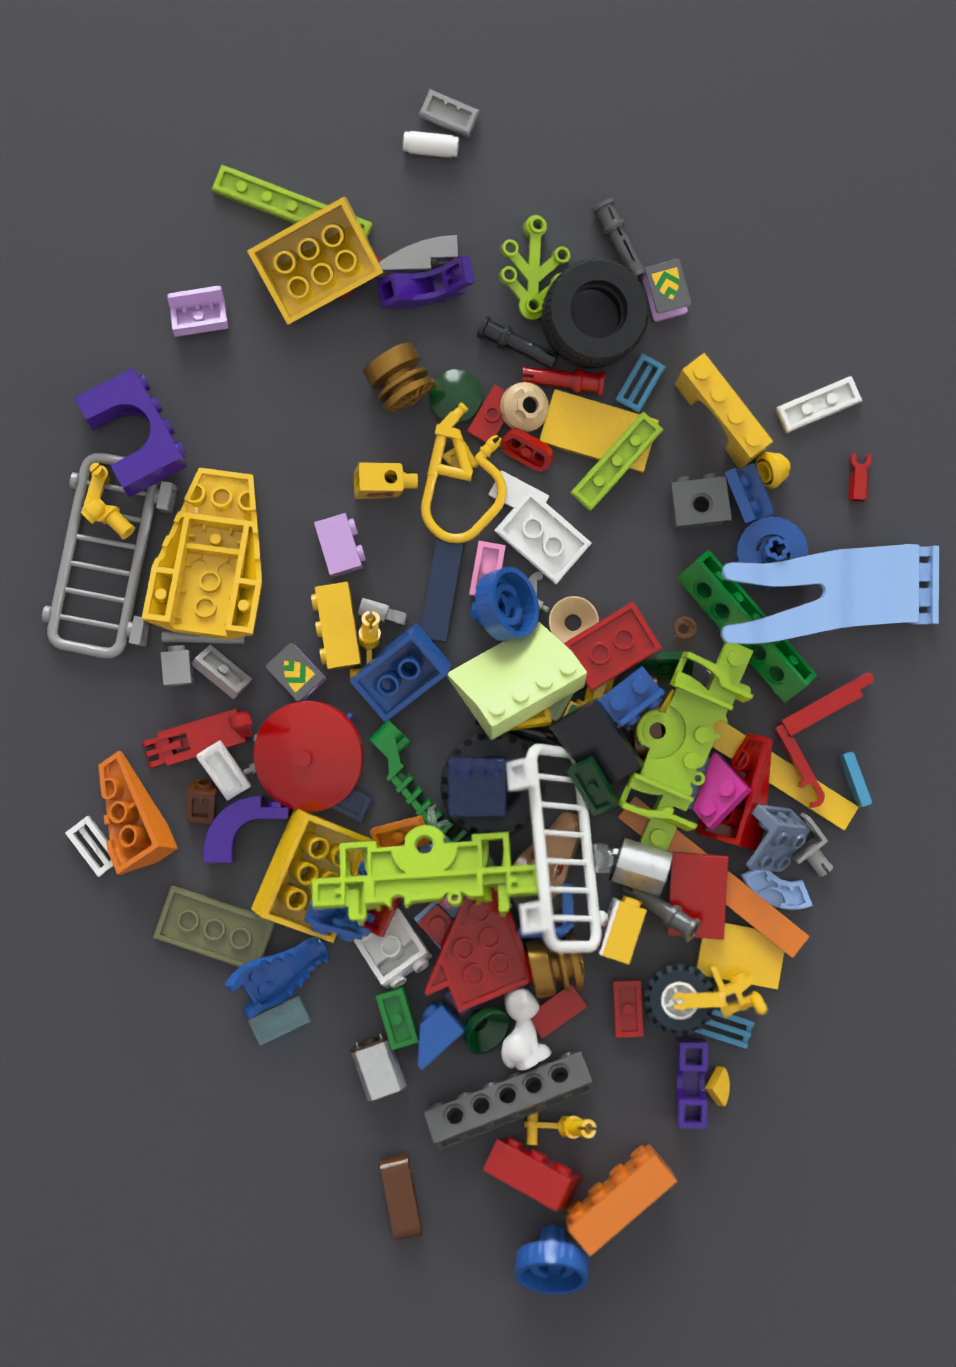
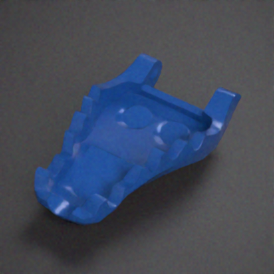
(275, 977)

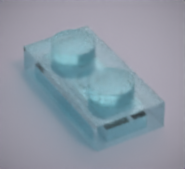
(279, 1020)

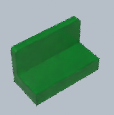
(398, 1017)

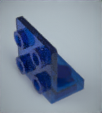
(477, 787)

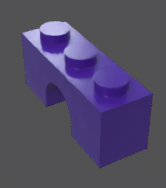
(690, 1083)

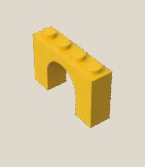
(704, 383)

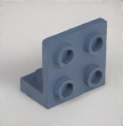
(784, 837)

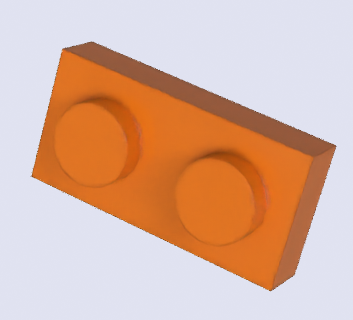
(395, 832)

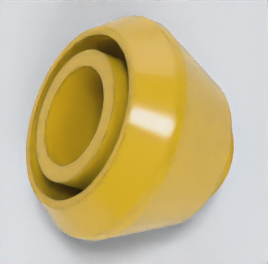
(772, 468)

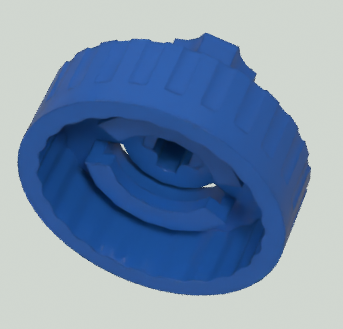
(772, 532)
(494, 608)
(552, 1264)

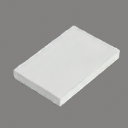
(542, 537)

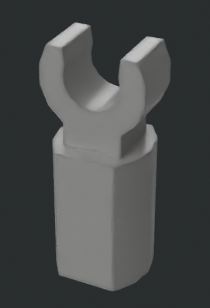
(382, 610)

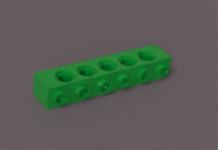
(742, 609)

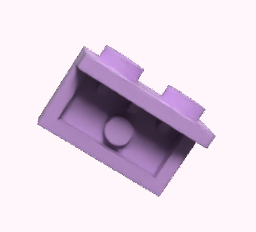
(198, 311)

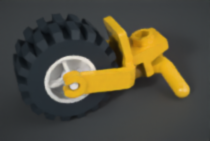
(683, 999)

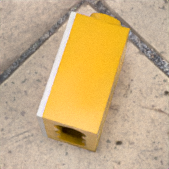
(622, 929)

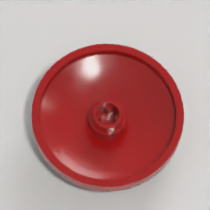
(308, 756)

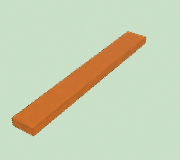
(739, 896)

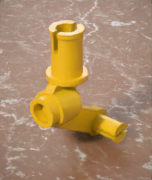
(97, 510)
(368, 636)
(567, 1126)

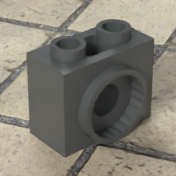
(711, 490)

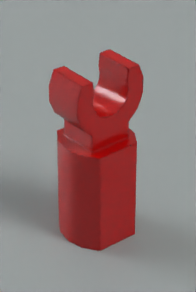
(858, 479)

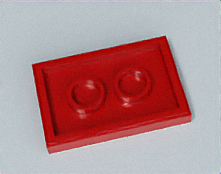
(613, 645)
(701, 891)

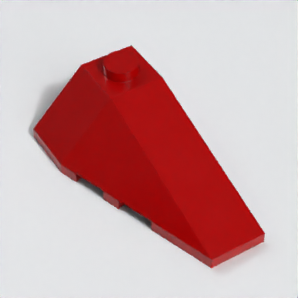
(752, 765)

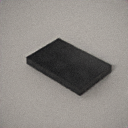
(593, 733)

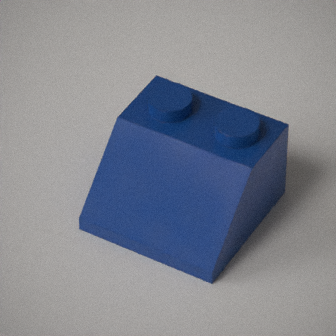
(437, 1031)

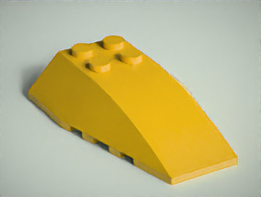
(210, 561)

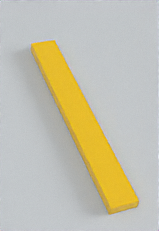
(785, 777)

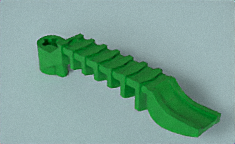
(392, 744)

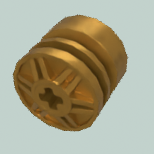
(396, 374)
(553, 967)

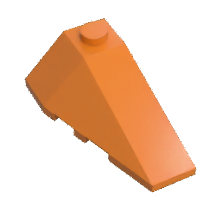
(134, 823)

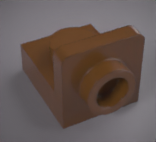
(201, 801)

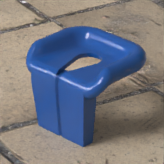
(567, 926)

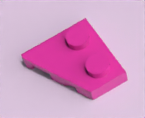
(719, 792)

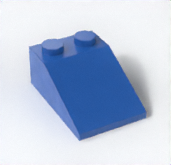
(401, 672)

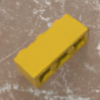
(336, 626)

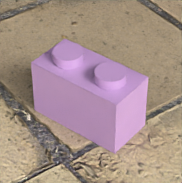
(339, 546)

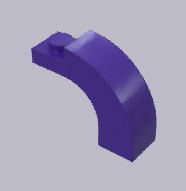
(427, 287)
(222, 834)

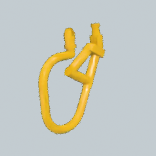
(446, 431)

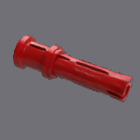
(577, 380)

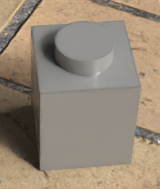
(177, 666)

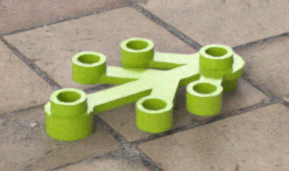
(532, 270)

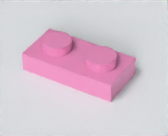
(488, 559)

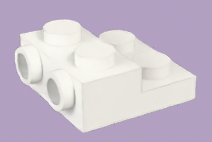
(395, 953)

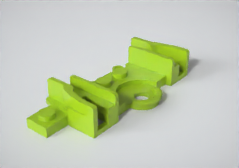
(687, 740)
(423, 878)

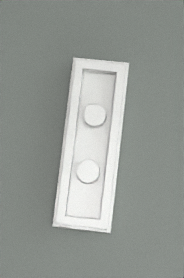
(818, 404)

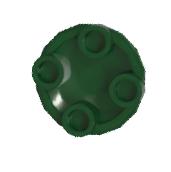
(451, 389)

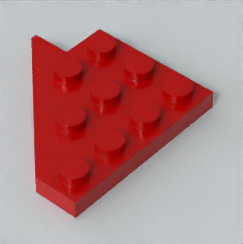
(480, 956)

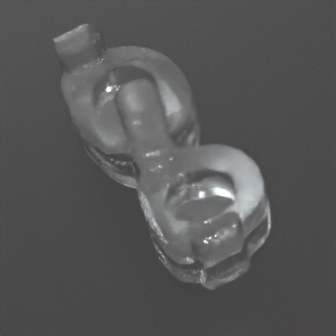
(433, 821)

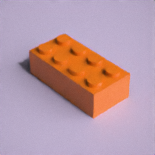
(619, 1198)

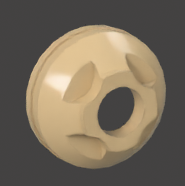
(512, 407)
(571, 606)

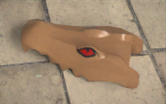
(556, 847)

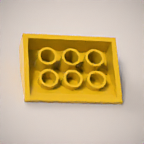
(315, 260)
(305, 852)

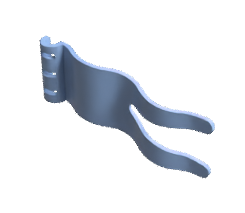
(857, 588)

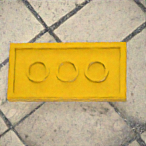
(587, 427)

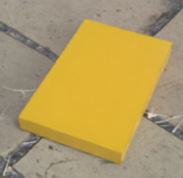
(742, 951)

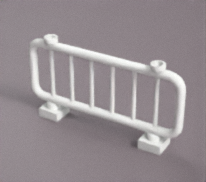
(538, 916)

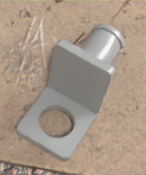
(811, 849)

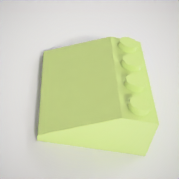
(517, 680)

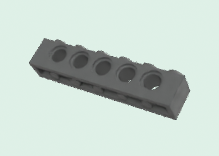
(499, 1113)

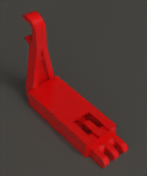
(809, 716)
(229, 727)

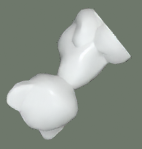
(521, 1046)

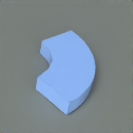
(777, 891)

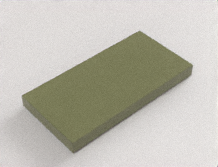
(213, 927)

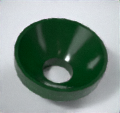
(487, 1034)

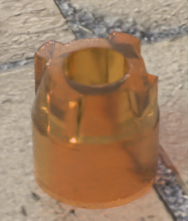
(690, 624)

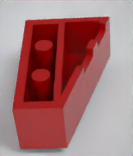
(533, 1173)

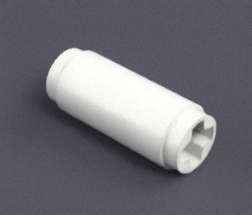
(430, 144)

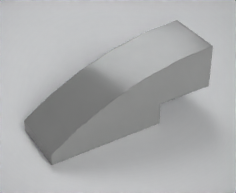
(420, 256)

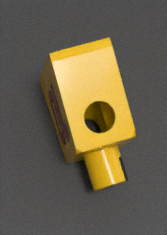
(371, 482)

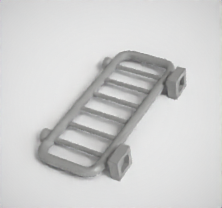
(138, 629)

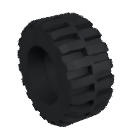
(502, 747)

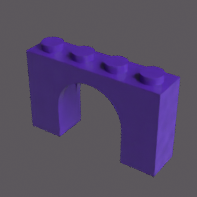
(128, 396)

